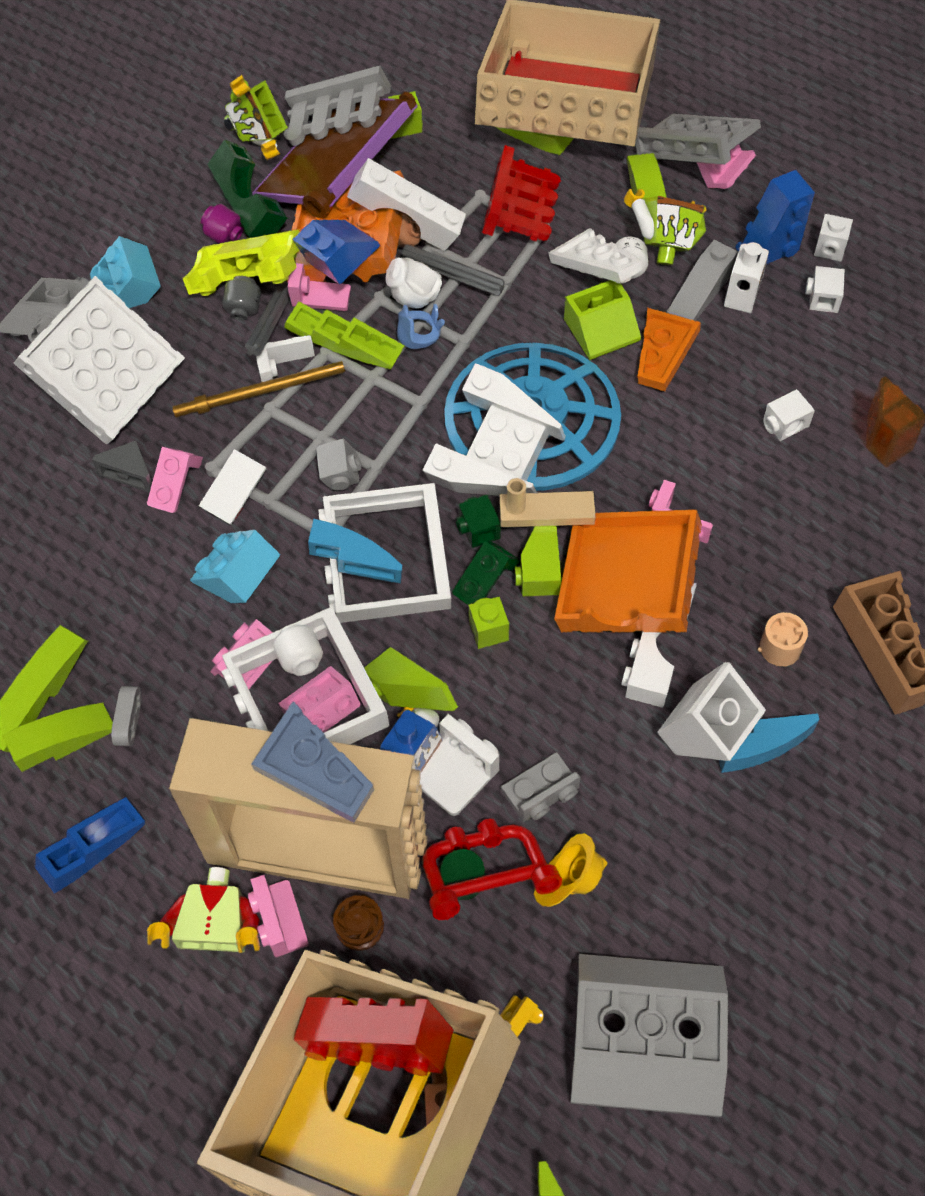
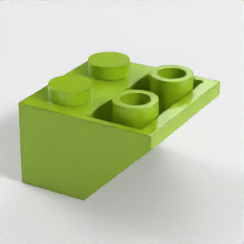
(602, 319)

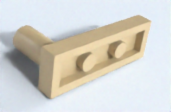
(545, 509)

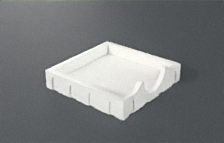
(99, 360)

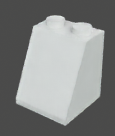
(713, 716)

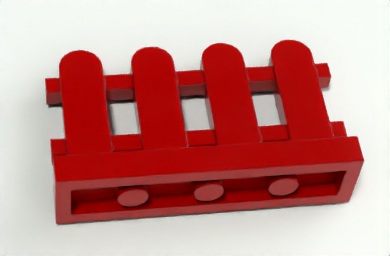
(526, 181)

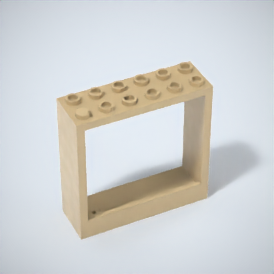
(271, 830)

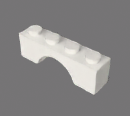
(381, 188)
(650, 673)

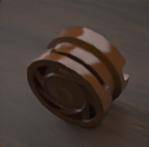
(358, 923)

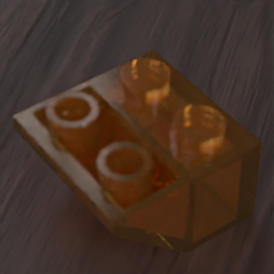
(892, 423)

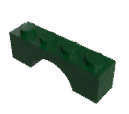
(233, 171)

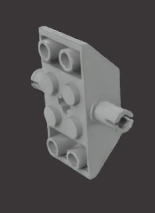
(41, 306)

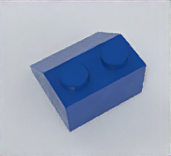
(335, 247)

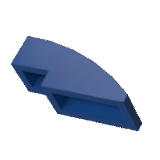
(88, 844)

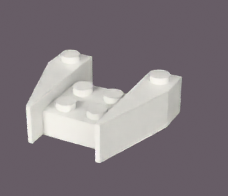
(504, 444)

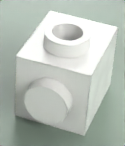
(833, 237)
(825, 289)

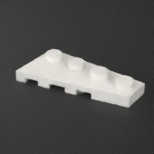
(596, 257)

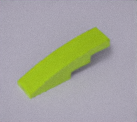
(346, 338)
(39, 679)

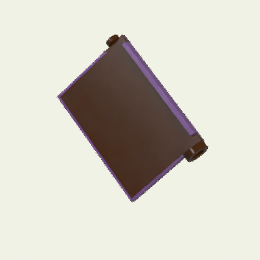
(324, 168)

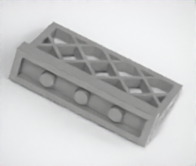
(695, 138)

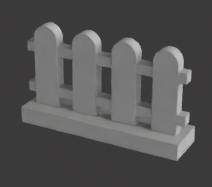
(339, 93)

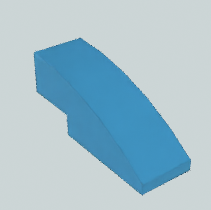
(353, 552)
(771, 739)

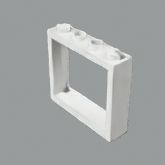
(386, 500)
(262, 651)

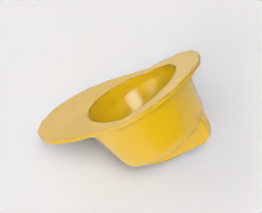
(578, 867)

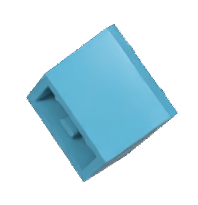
(128, 272)
(235, 565)

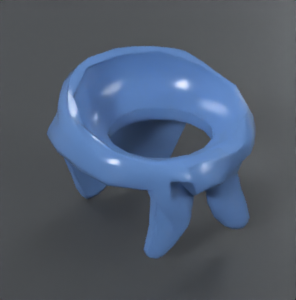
(406, 332)

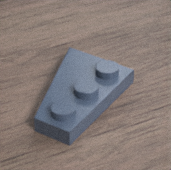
(311, 766)

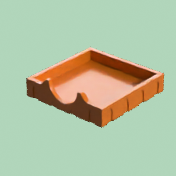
(380, 224)
(630, 572)

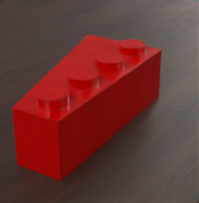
(375, 1033)

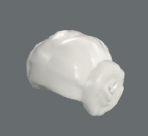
(412, 282)

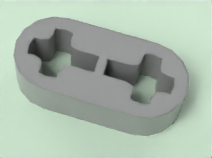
(126, 716)

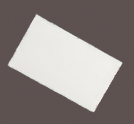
(232, 487)

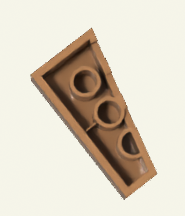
(886, 638)

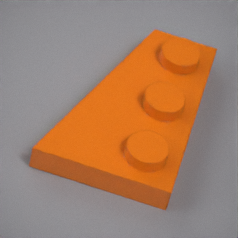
(664, 347)

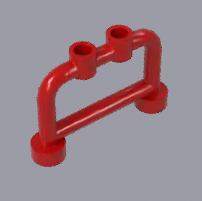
(445, 901)

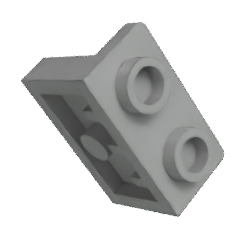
(541, 787)

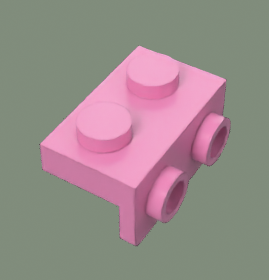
(280, 916)

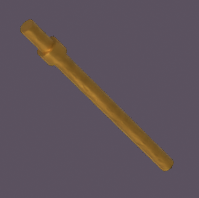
(203, 403)

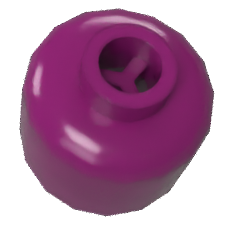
(221, 224)

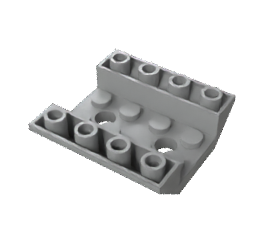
(649, 1059)

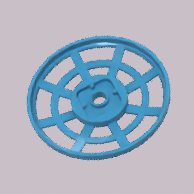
(553, 400)

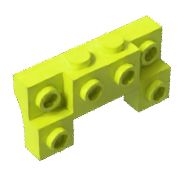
(263, 256)

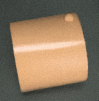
(783, 639)

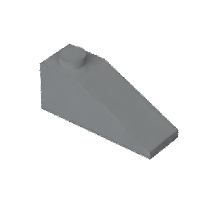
(704, 281)

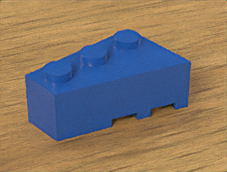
(781, 216)

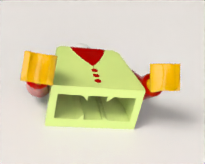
(209, 918)

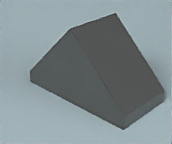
(124, 466)

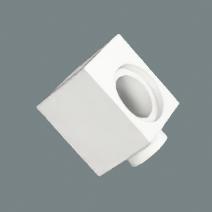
(788, 415)

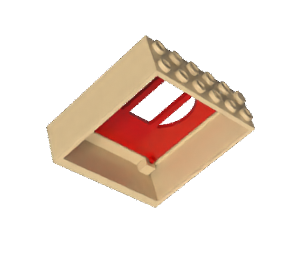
(567, 72)

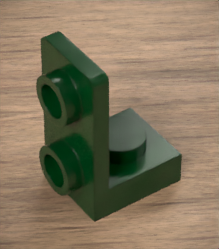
(484, 572)

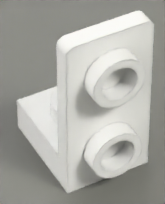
(282, 352)

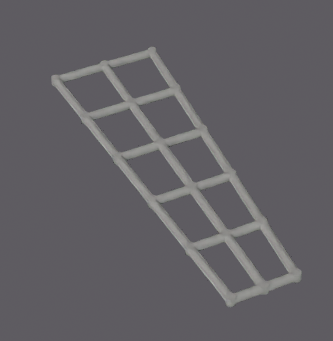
(375, 378)

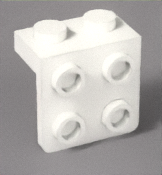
(458, 766)

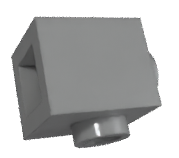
(338, 464)

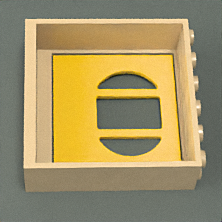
(285, 1111)

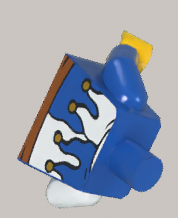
(414, 735)

